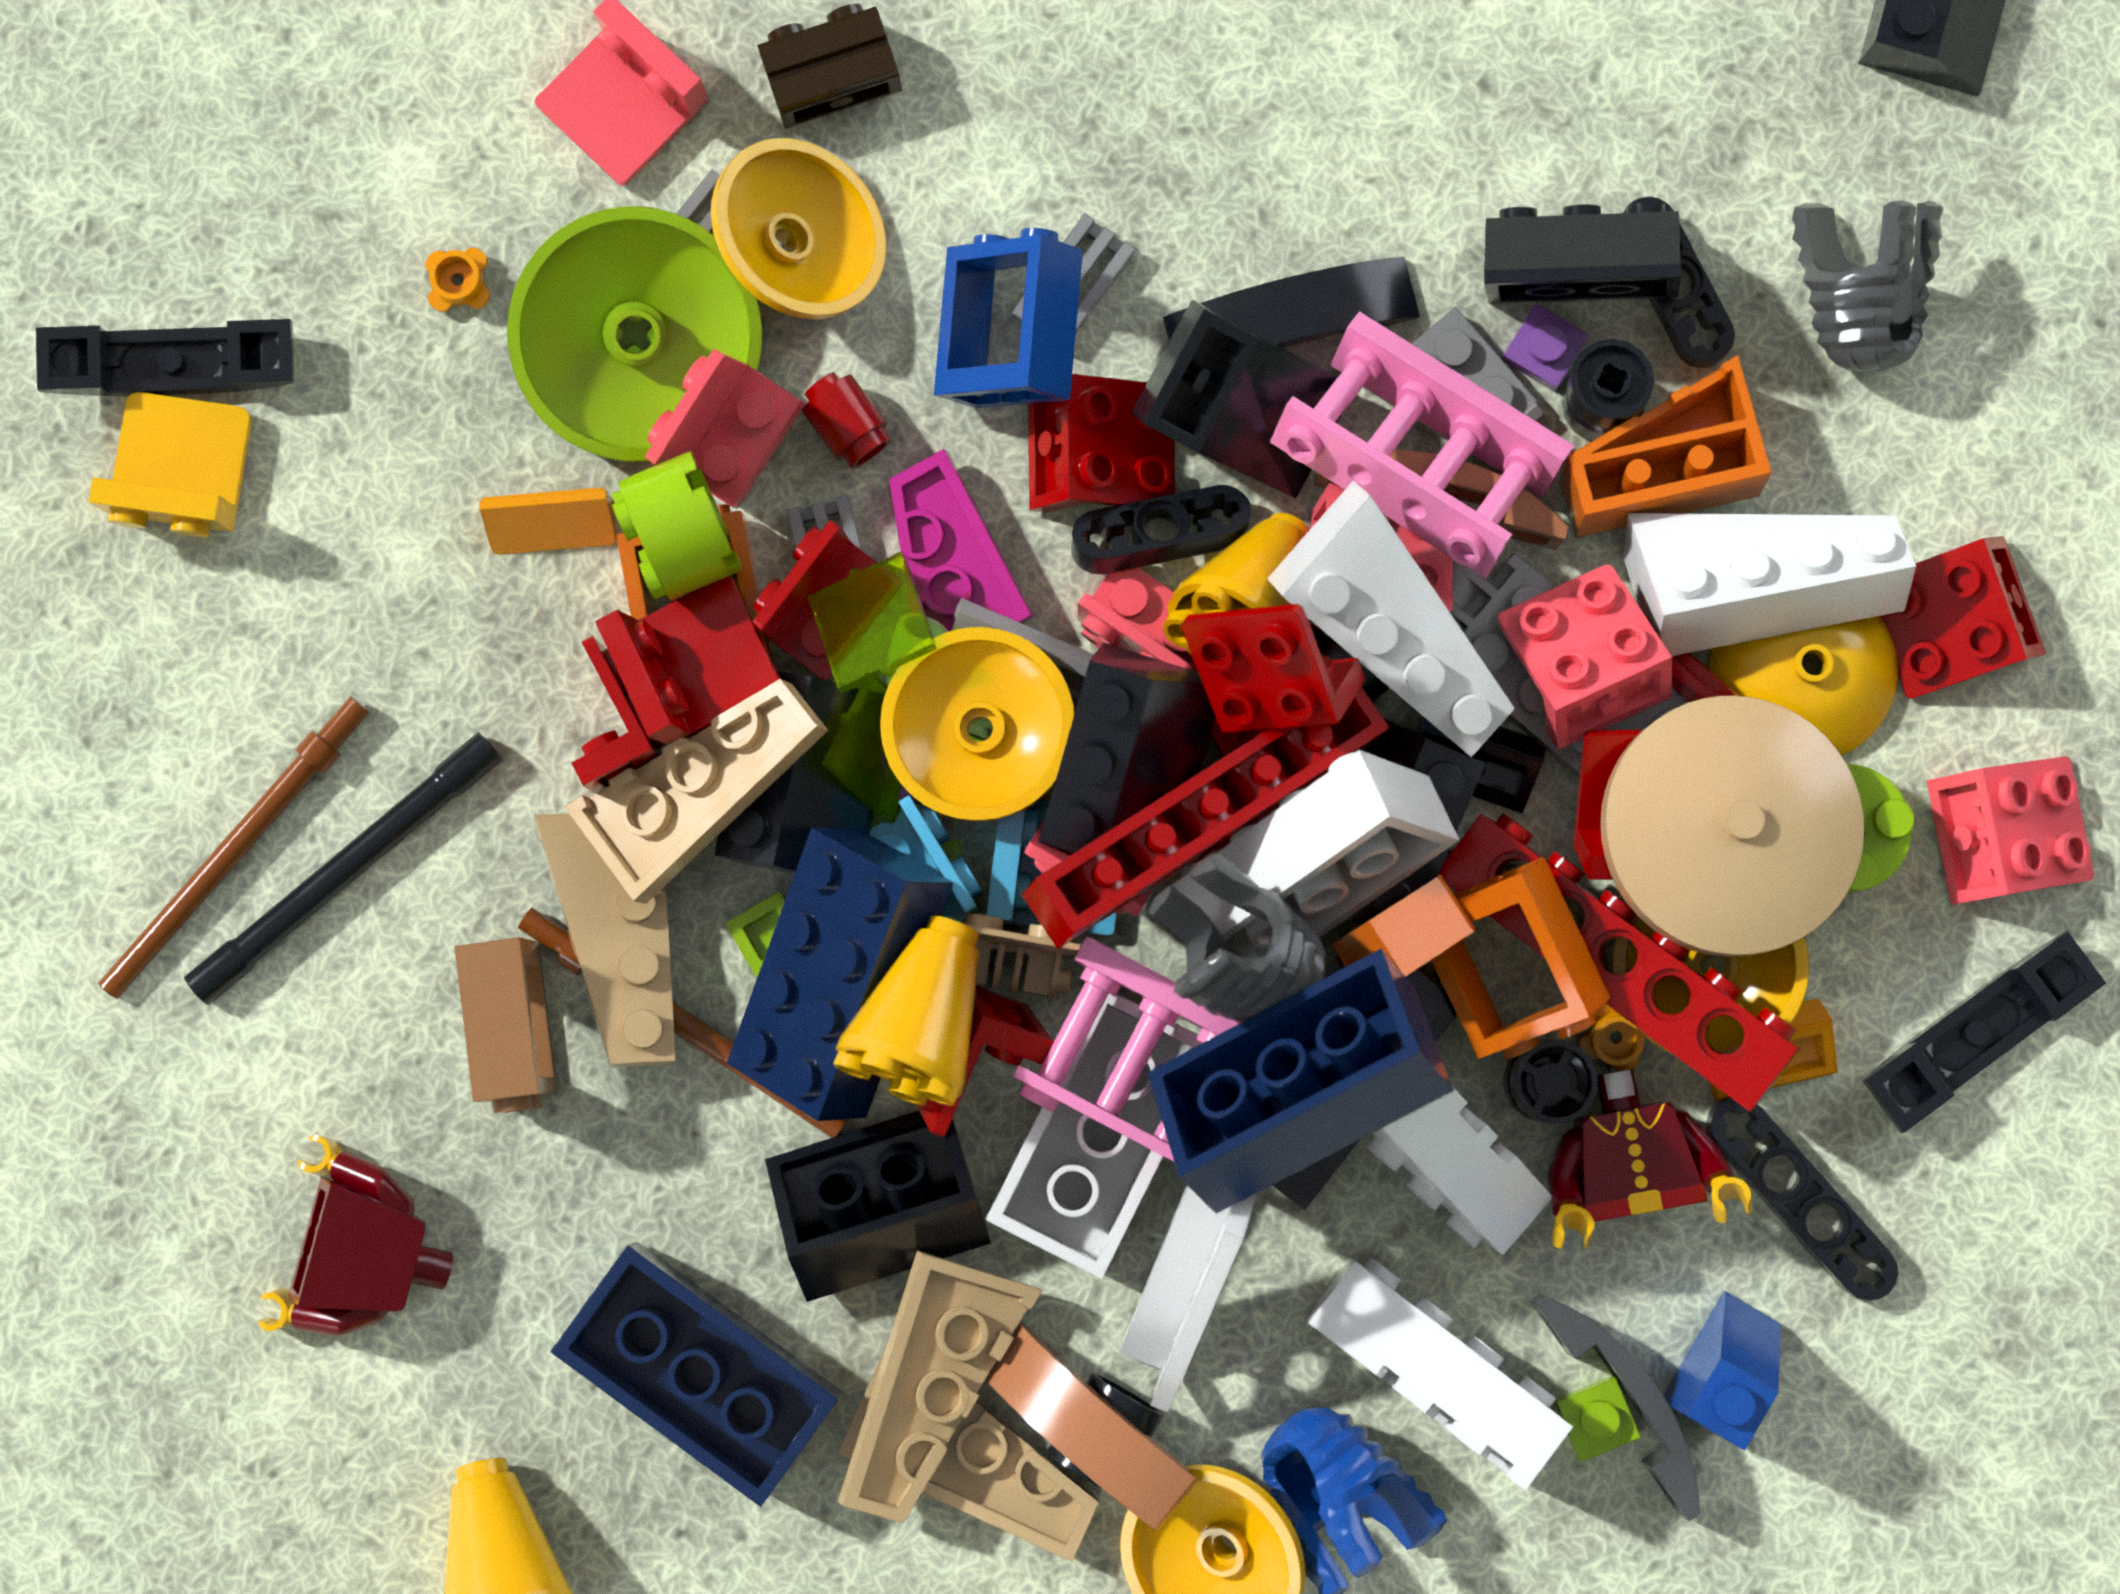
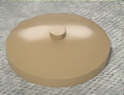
(1732, 826)

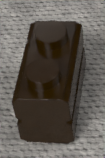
(829, 64)

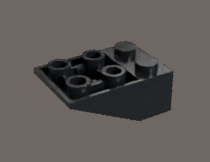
(1225, 394)

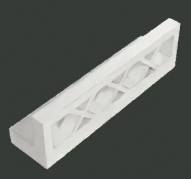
(1184, 1289)

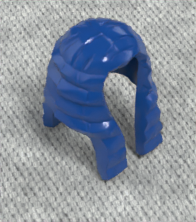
(1329, 1475)

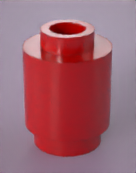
(846, 419)

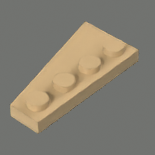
(678, 803)
(617, 946)
(936, 1359)
(1002, 1481)

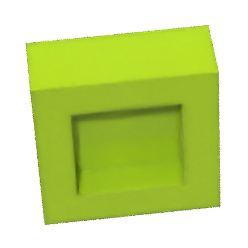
(755, 928)
(1598, 1418)

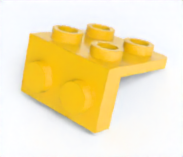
(176, 465)

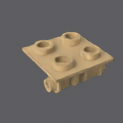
(1043, 968)

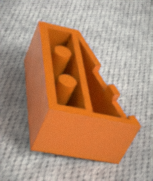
(1674, 459)

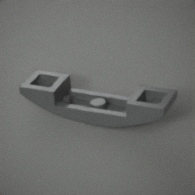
(1669, 1464)

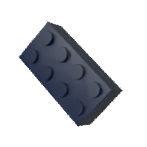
(832, 945)
(1298, 1082)
(696, 1372)

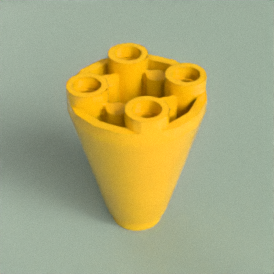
(1236, 575)
(918, 1017)
(497, 1537)

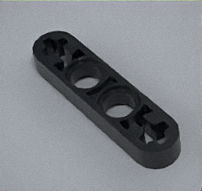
(1795, 1203)

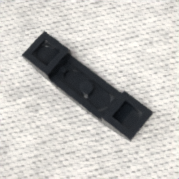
(1318, 302)
(165, 360)
(1982, 1029)

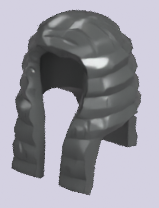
(1873, 312)
(1215, 972)

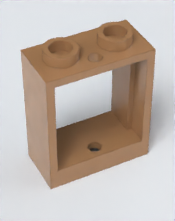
(506, 1023)

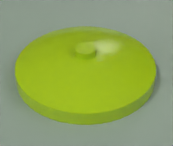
(618, 318)

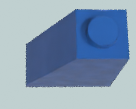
(1729, 1372)

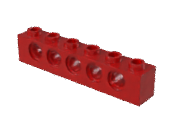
(1193, 820)
(1742, 1074)

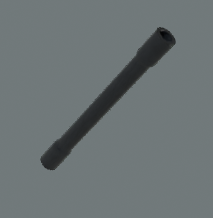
(240, 954)

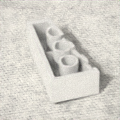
(1762, 575)
(1384, 611)
(1459, 1167)
(1439, 1372)

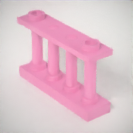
(1449, 405)
(1160, 1006)

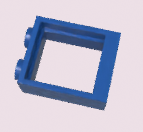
(1046, 326)

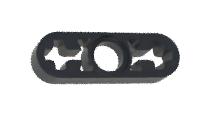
(1709, 317)
(1146, 551)

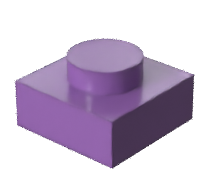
(1545, 347)

